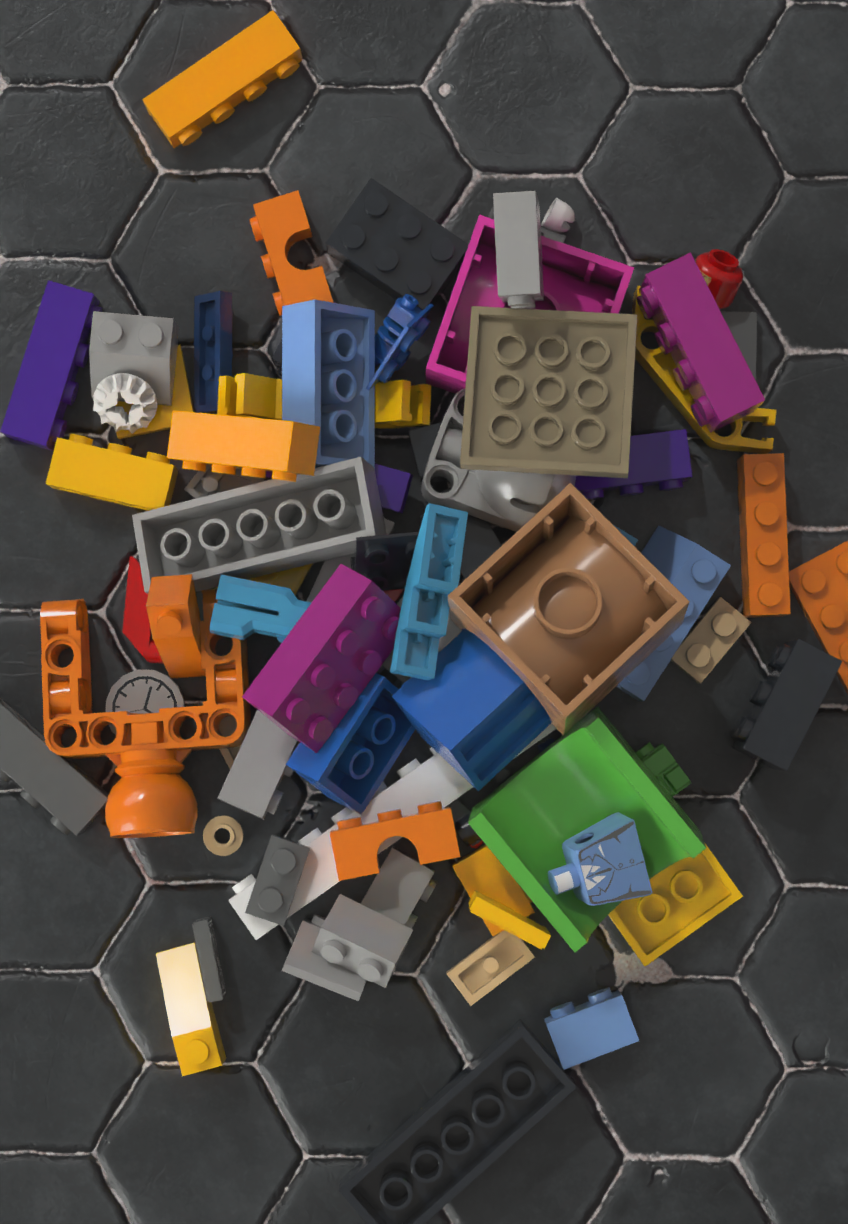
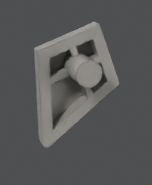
(211, 483)

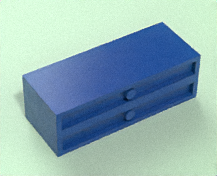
(473, 709)

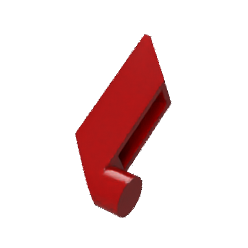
(136, 620)

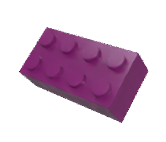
(699, 343)
(327, 658)

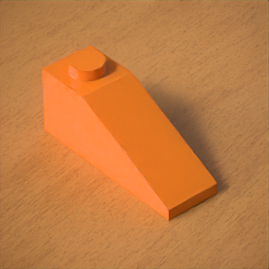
(176, 624)

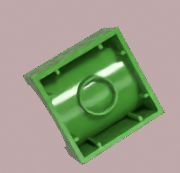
(567, 791)

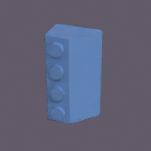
(326, 375)
(696, 576)

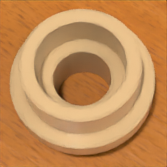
(234, 829)

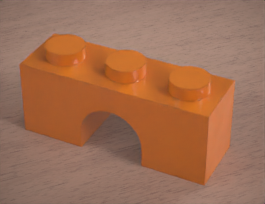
(281, 225)
(357, 844)

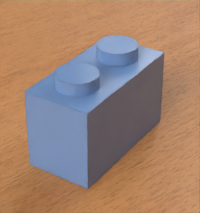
(590, 1028)

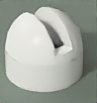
(558, 216)

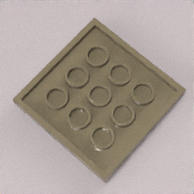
(549, 392)

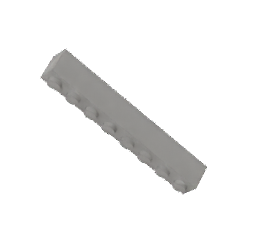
(266, 747)

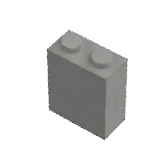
(518, 248)

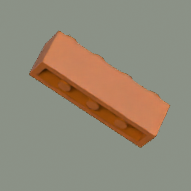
(763, 535)

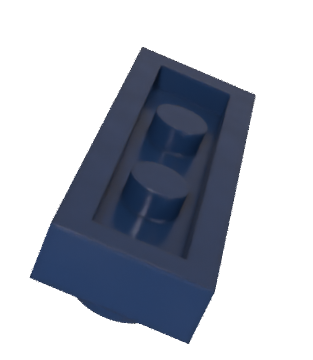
(211, 347)

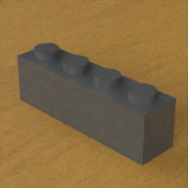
(47, 777)

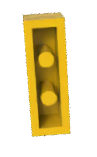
(111, 473)

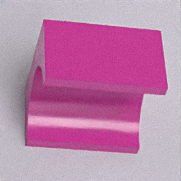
(570, 281)

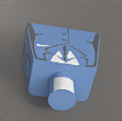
(603, 863)

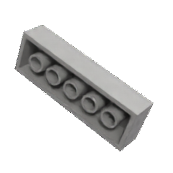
(261, 526)

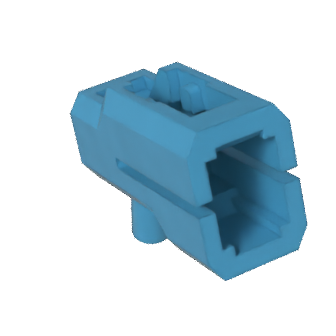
(254, 608)

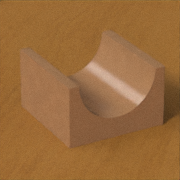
(569, 606)

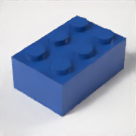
(359, 748)

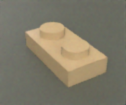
(710, 640)
(489, 965)

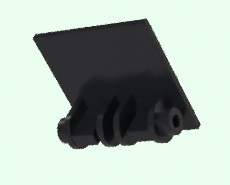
(385, 558)

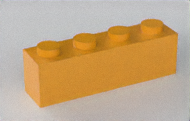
(224, 80)
(243, 443)

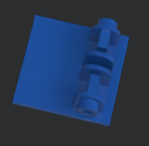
(400, 330)

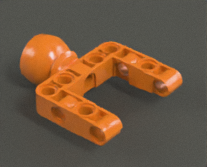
(148, 746)

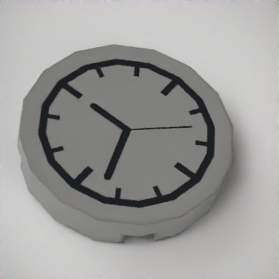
(143, 693)

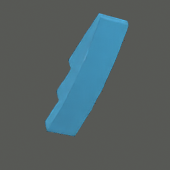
(430, 580)

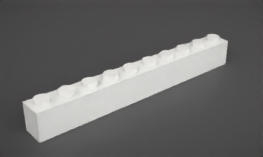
(417, 785)

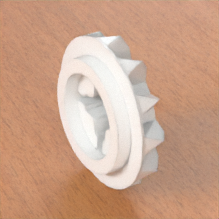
(134, 391)

